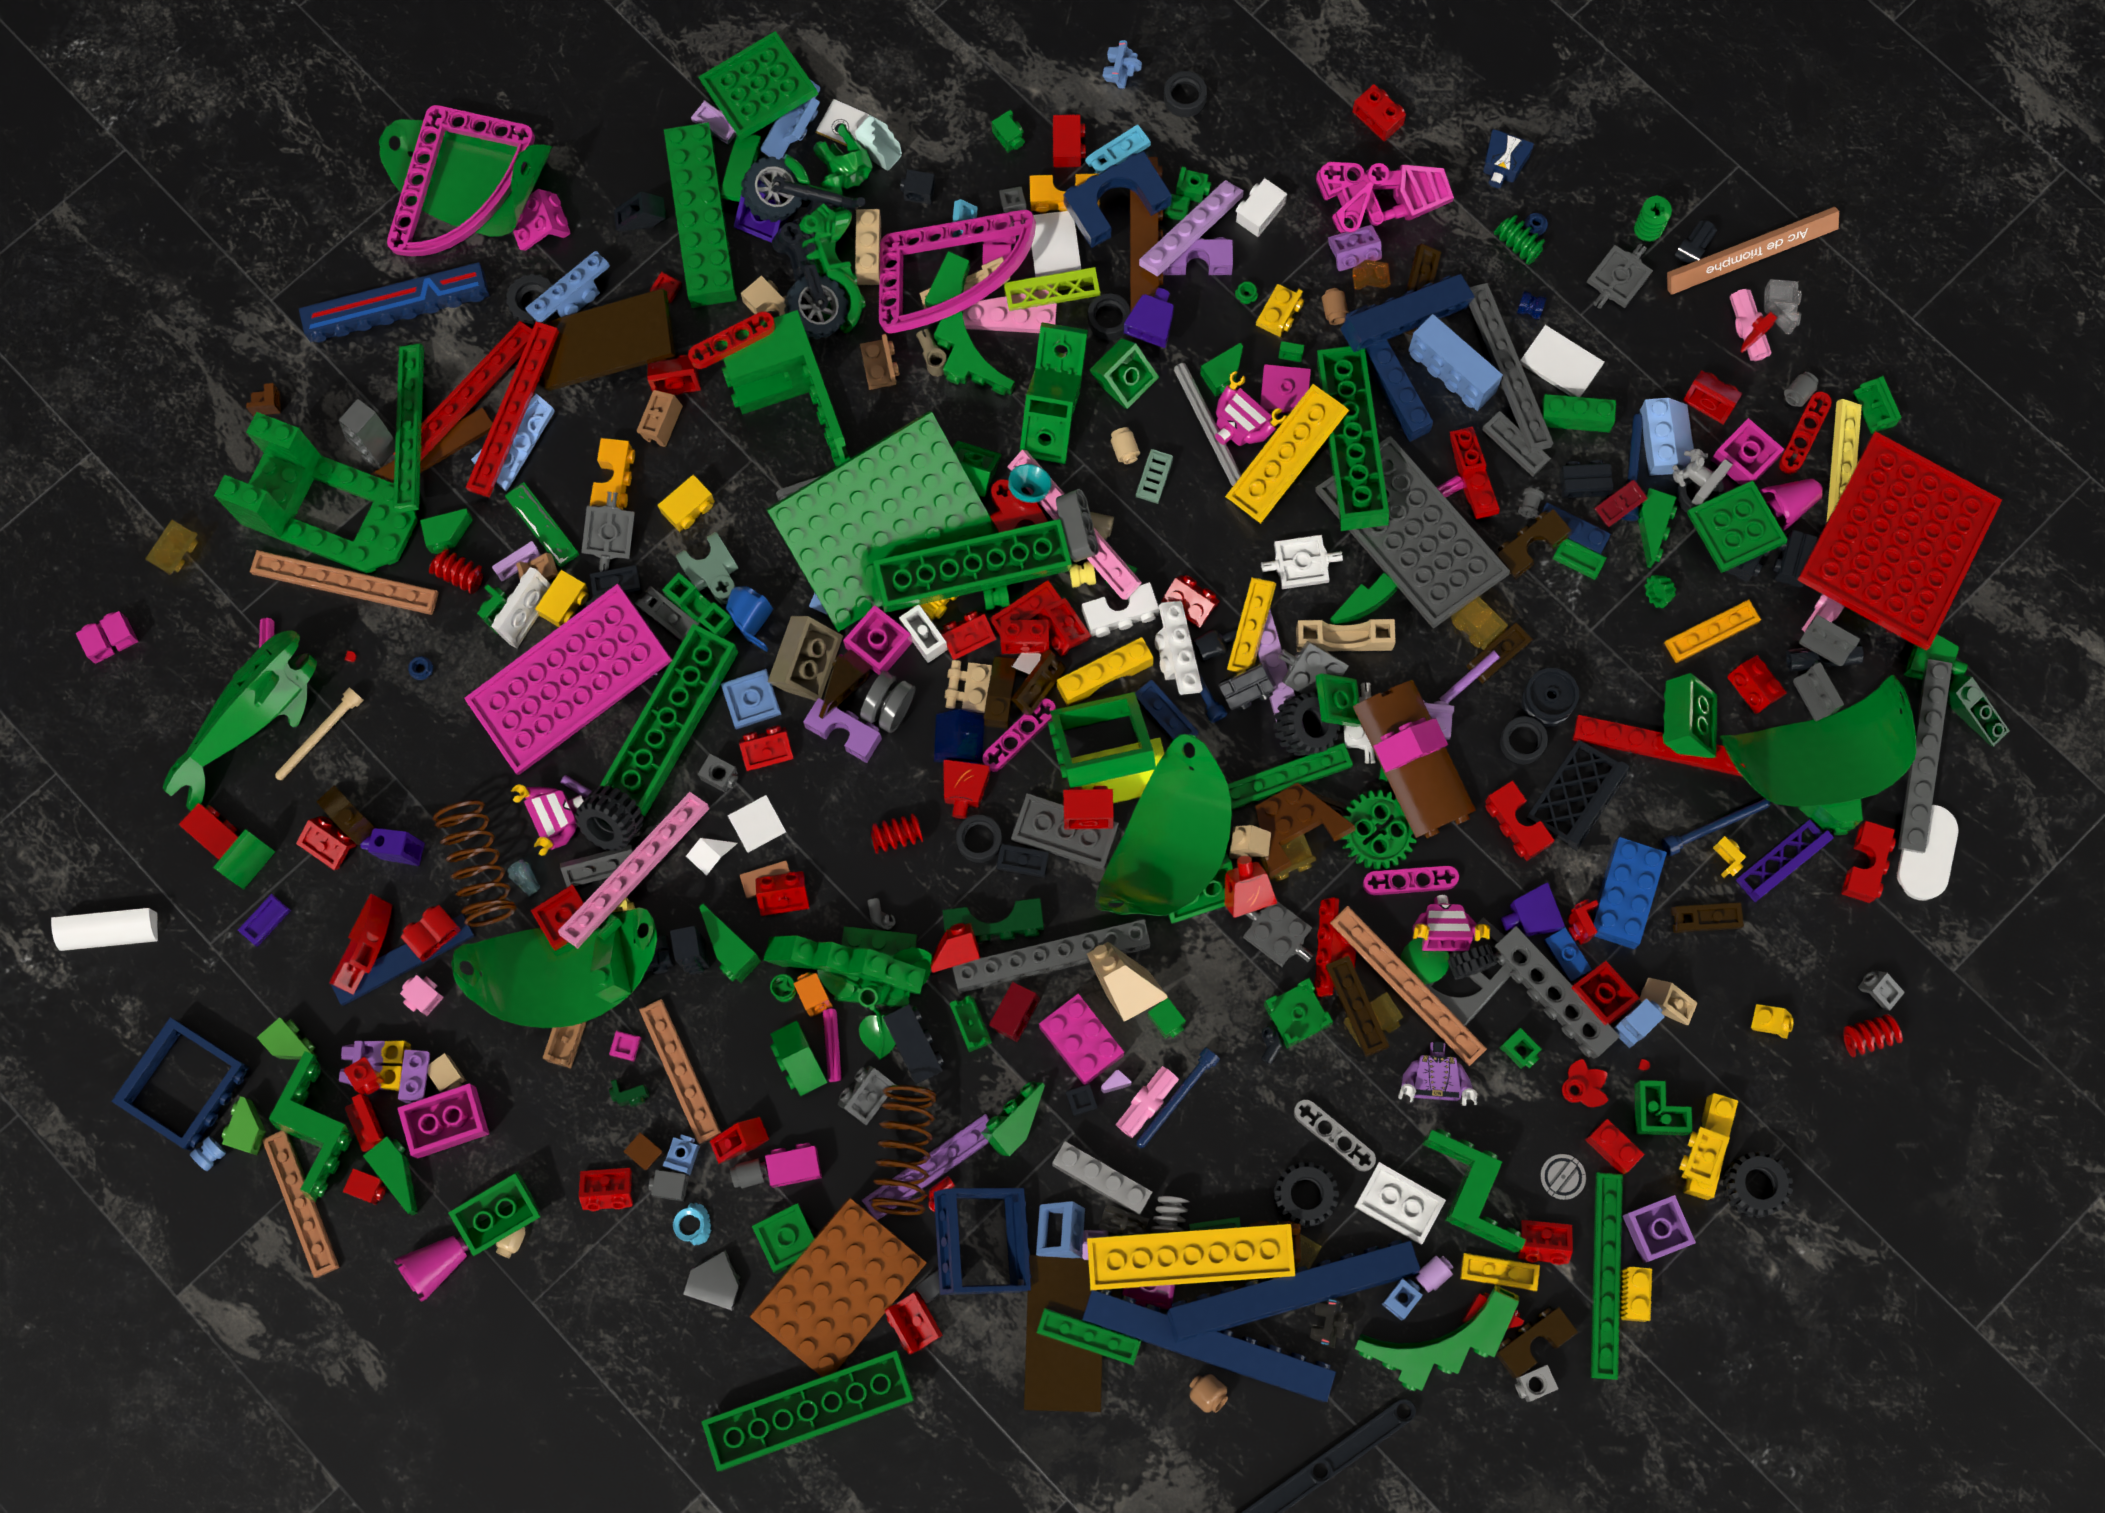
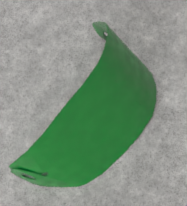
(465, 174)
(1834, 757)

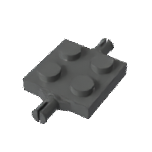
(1620, 276)
(608, 531)
(1307, 665)
(1278, 933)

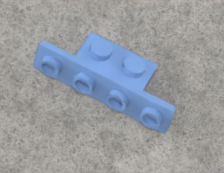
(790, 128)
(571, 291)

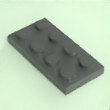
(1042, 827)

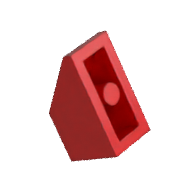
(955, 948)
(739, 1139)

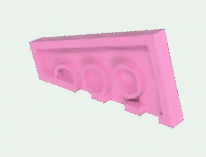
(995, 315)

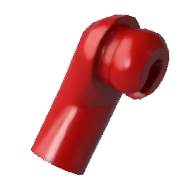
(945, 1183)

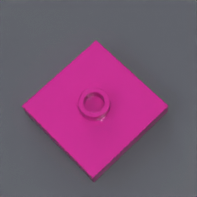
(1283, 387)

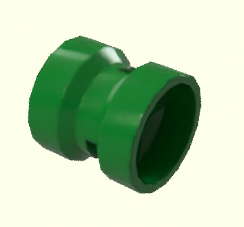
(996, 596)
(781, 984)

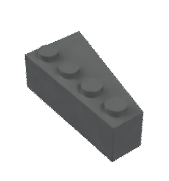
(367, 433)

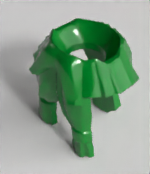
(853, 166)

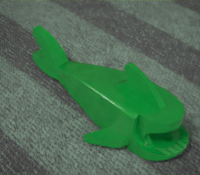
(257, 694)

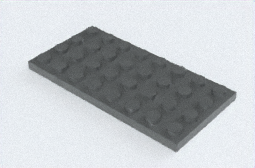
(1427, 543)

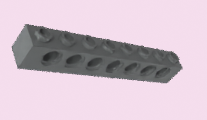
(1047, 956)

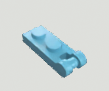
(1119, 149)

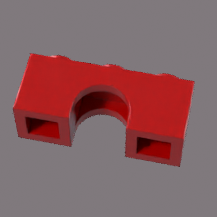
(1527, 839)
(1876, 843)

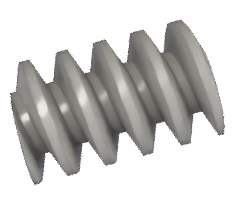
(1170, 1215)

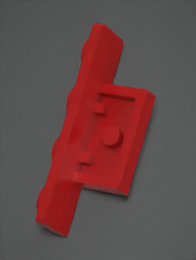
(1331, 947)

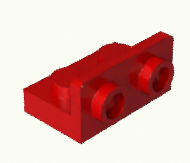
(1064, 626)
(967, 634)
(1024, 636)
(765, 748)
(325, 841)
(781, 893)
(364, 1122)
(605, 1189)
(1546, 1242)

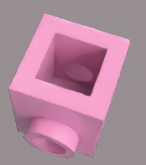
(421, 994)

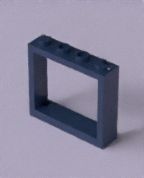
(149, 1063)
(948, 1240)

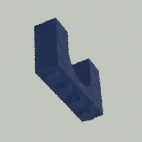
(1135, 174)

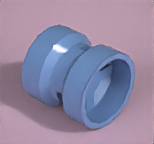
(208, 1153)

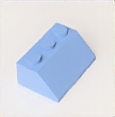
(1666, 435)

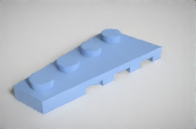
(529, 431)

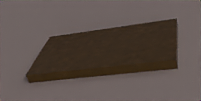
(610, 339)
(1057, 1372)

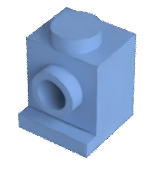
(685, 1163)
(1400, 1309)

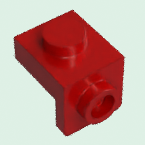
(363, 1076)

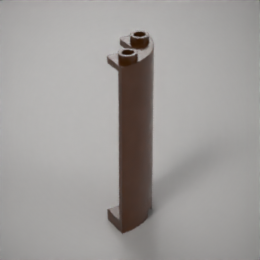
(1427, 786)

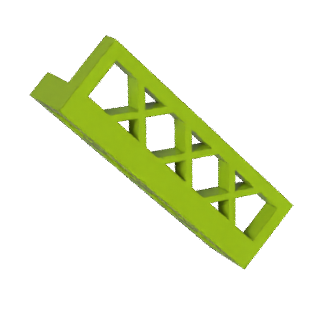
(1062, 281)

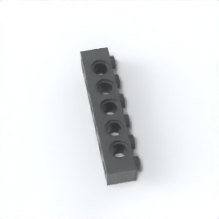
(1516, 941)

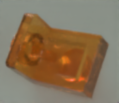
(1371, 274)

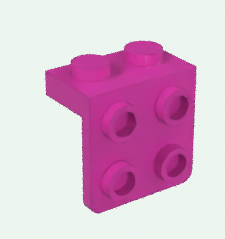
(539, 218)

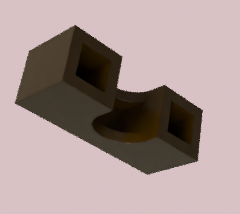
(1547, 528)
(1516, 1353)

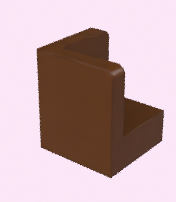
(265, 402)
(643, 1151)

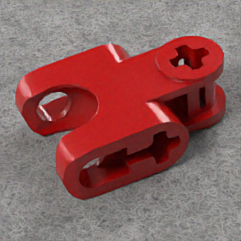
(1011, 511)

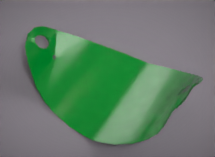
(1172, 837)
(544, 987)

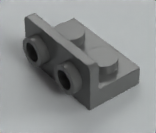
(1829, 640)
(1818, 692)
(865, 1094)

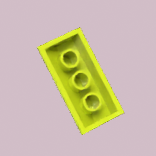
(1128, 786)

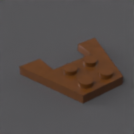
(1292, 815)

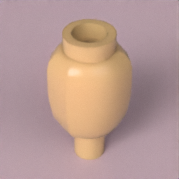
(511, 1243)

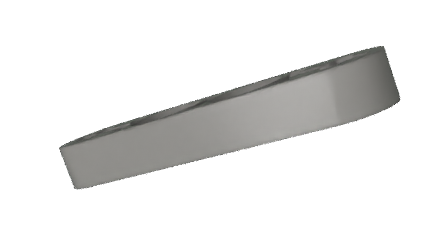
(1332, 1138)

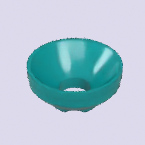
(1032, 477)

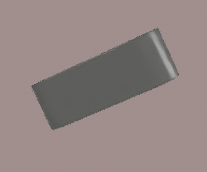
(1077, 525)

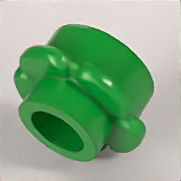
(1246, 287)

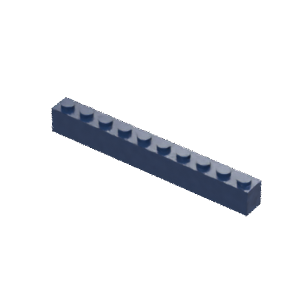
(1292, 1292)
(1214, 1348)

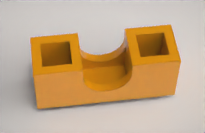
(1045, 195)
(617, 457)

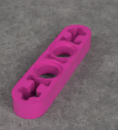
(1016, 732)
(1410, 877)

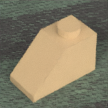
(1249, 842)
(1670, 998)

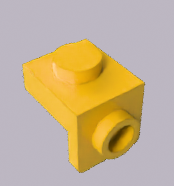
(1729, 851)
(1772, 1020)

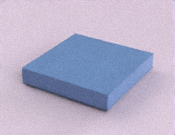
(751, 699)

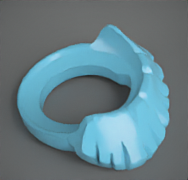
(700, 1235)

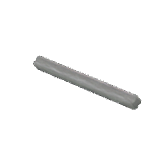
(1207, 422)

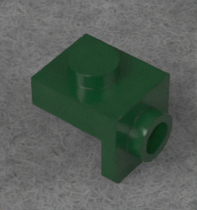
(632, 1096)

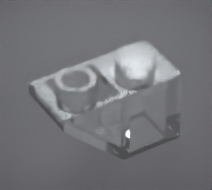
(1782, 300)

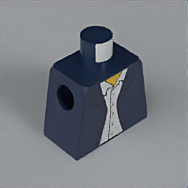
(1505, 157)

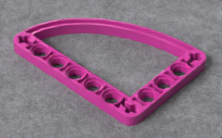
(488, 209)
(969, 297)

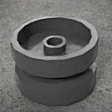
(887, 701)

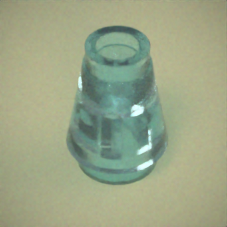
(523, 877)

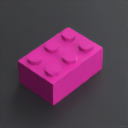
(1081, 1039)
(443, 1121)

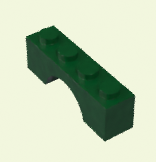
(1024, 919)

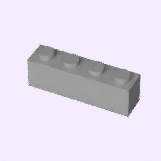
(1102, 1178)

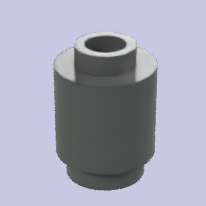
(1801, 389)
(749, 1173)

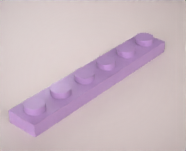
(1191, 228)
(1269, 652)

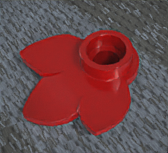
(1588, 1084)

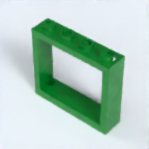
(1108, 766)

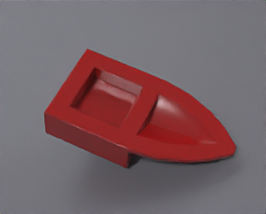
(1760, 327)

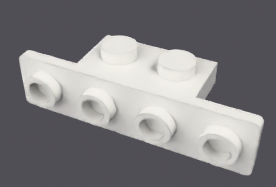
(1176, 649)

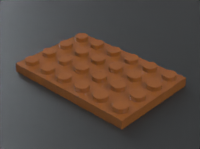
(838, 1288)

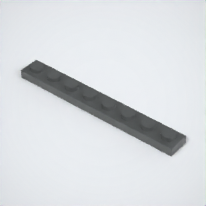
(1507, 362)
(1924, 768)

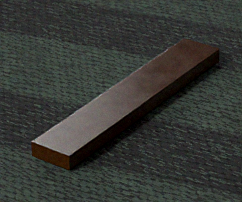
(458, 437)

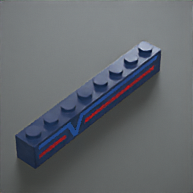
(394, 302)

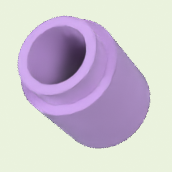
(1434, 1273)

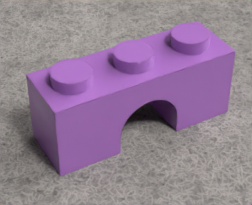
(1216, 253)
(862, 738)

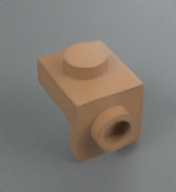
(544, 564)

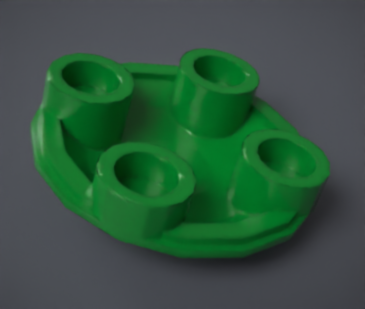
(1426, 965)

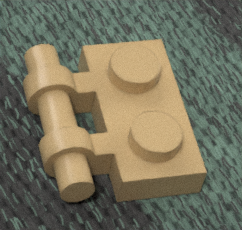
(976, 686)

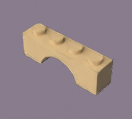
(1367, 636)

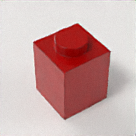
(365, 1187)

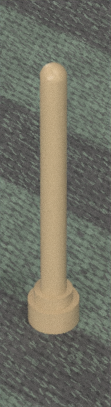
(349, 700)

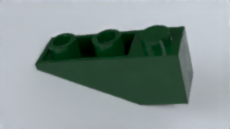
(1975, 709)

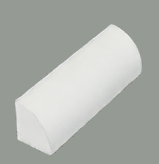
(105, 929)

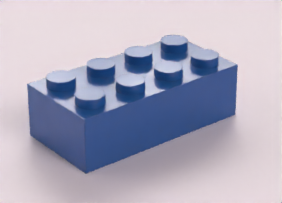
(1627, 892)

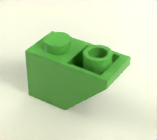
(284, 1041)
(245, 1128)

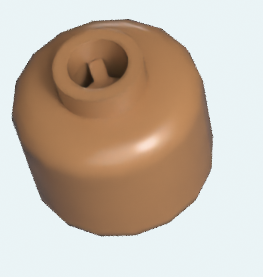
(1208, 1393)

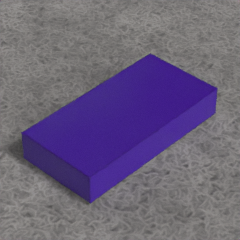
(264, 920)

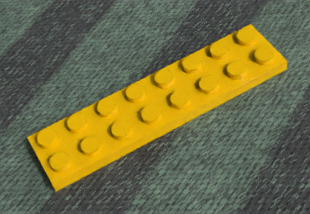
(1191, 1257)

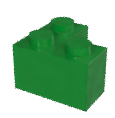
(796, 1057)
(1653, 1115)

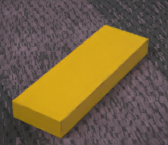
(1500, 1272)

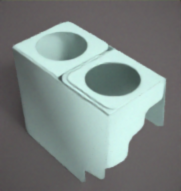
(881, 144)

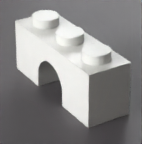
(1102, 619)

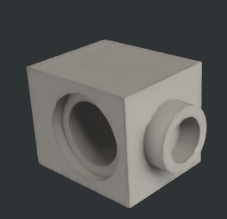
(1546, 1379)

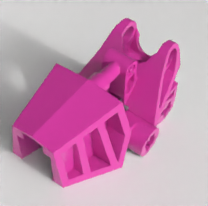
(1414, 190)

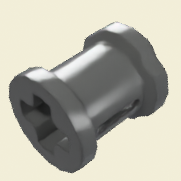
(1531, 503)

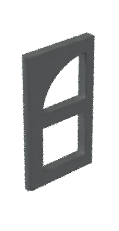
(1467, 1007)

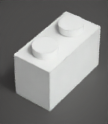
(1260, 207)
(923, 633)

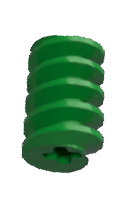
(1652, 218)
(1520, 239)

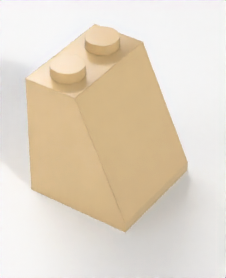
(1125, 981)

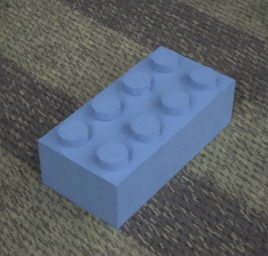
(1454, 363)

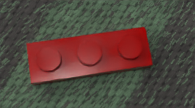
(1026, 607)

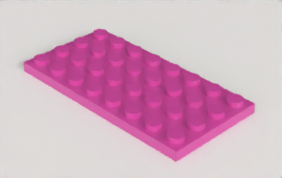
(568, 679)

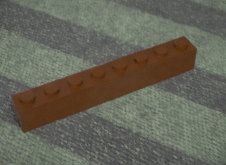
(1143, 236)

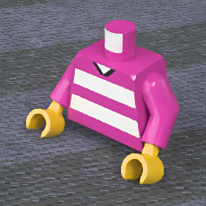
(1242, 417)
(551, 814)
(1447, 927)

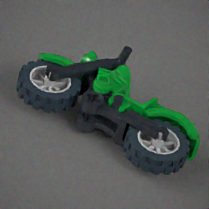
(821, 279)

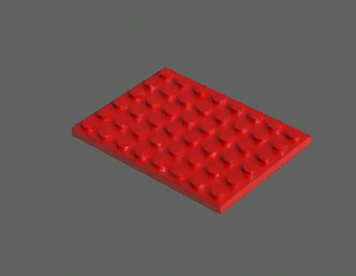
(1900, 540)

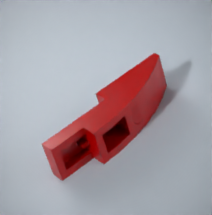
(1473, 472)
(364, 945)

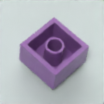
(1659, 1229)

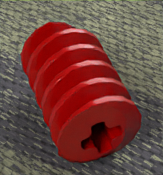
(456, 571)
(895, 833)
(1870, 1033)

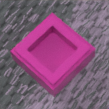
(625, 1046)

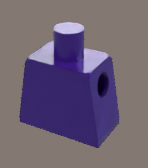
(1151, 318)
(394, 846)
(1534, 913)

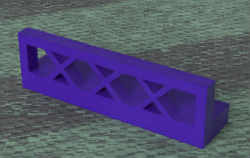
(1793, 863)

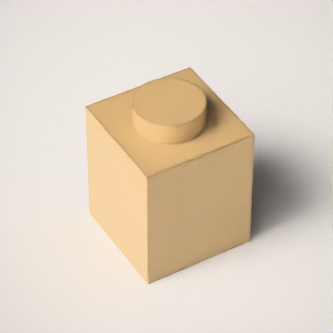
(445, 1073)

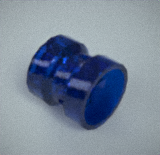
(1531, 305)

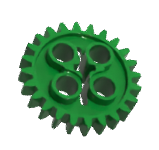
(1391, 846)

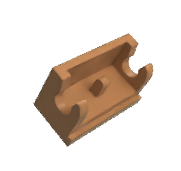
(659, 417)
(563, 1044)

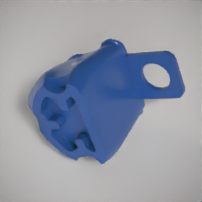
(749, 612)

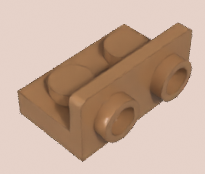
(878, 363)

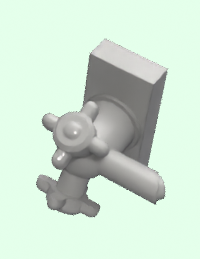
(1700, 474)

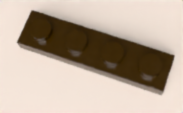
(1423, 270)
(1357, 1006)

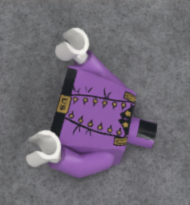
(1437, 1078)

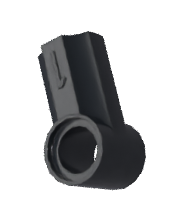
(1694, 247)

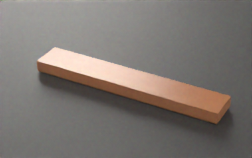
(680, 1071)
(301, 1209)

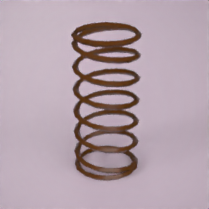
(485, 906)
(898, 1144)

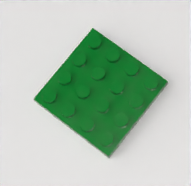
(758, 85)

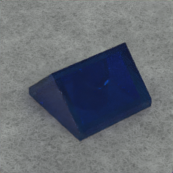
(959, 736)

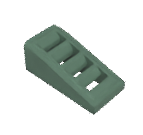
(1159, 457)

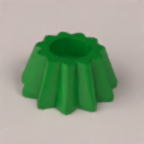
(1660, 590)

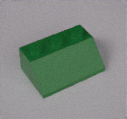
(1690, 717)
(1210, 899)
(495, 1213)

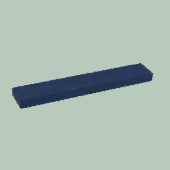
(398, 963)

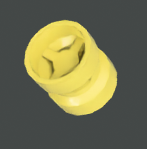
(1082, 574)

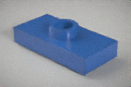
(1567, 955)

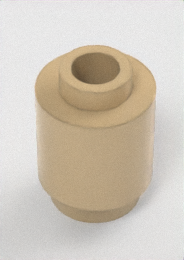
(1124, 445)

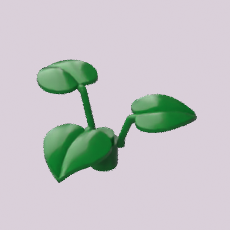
(873, 1028)

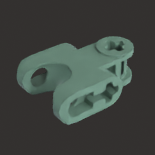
(711, 571)

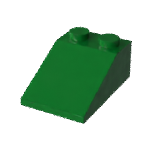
(734, 955)

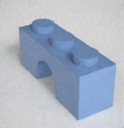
(1639, 1022)

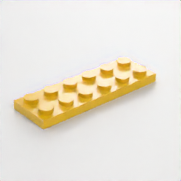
(1287, 453)

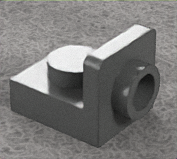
(1012, 200)
(1881, 988)

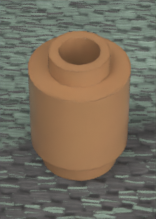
(1335, 306)

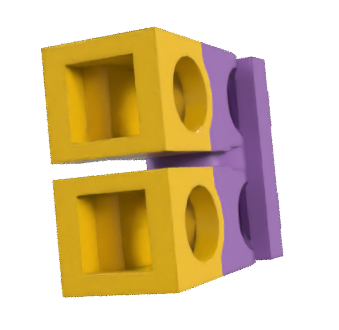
(378, 1054)

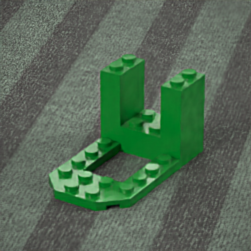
(779, 370)
(282, 483)

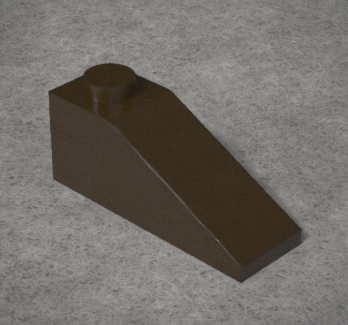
(846, 677)
(1000, 693)
(346, 815)

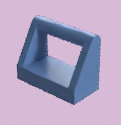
(1071, 1230)

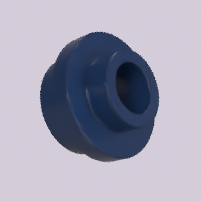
(1536, 229)
(416, 663)

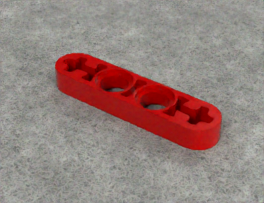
(729, 336)
(1804, 432)

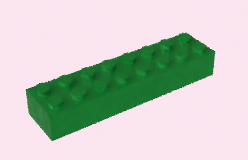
(700, 215)
(1354, 440)
(972, 565)
(671, 716)
(807, 1411)

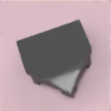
(714, 1281)

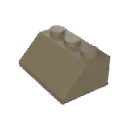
(805, 657)

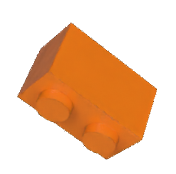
(812, 994)

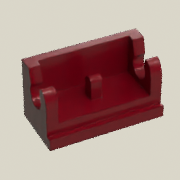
(1620, 503)
(1014, 1011)

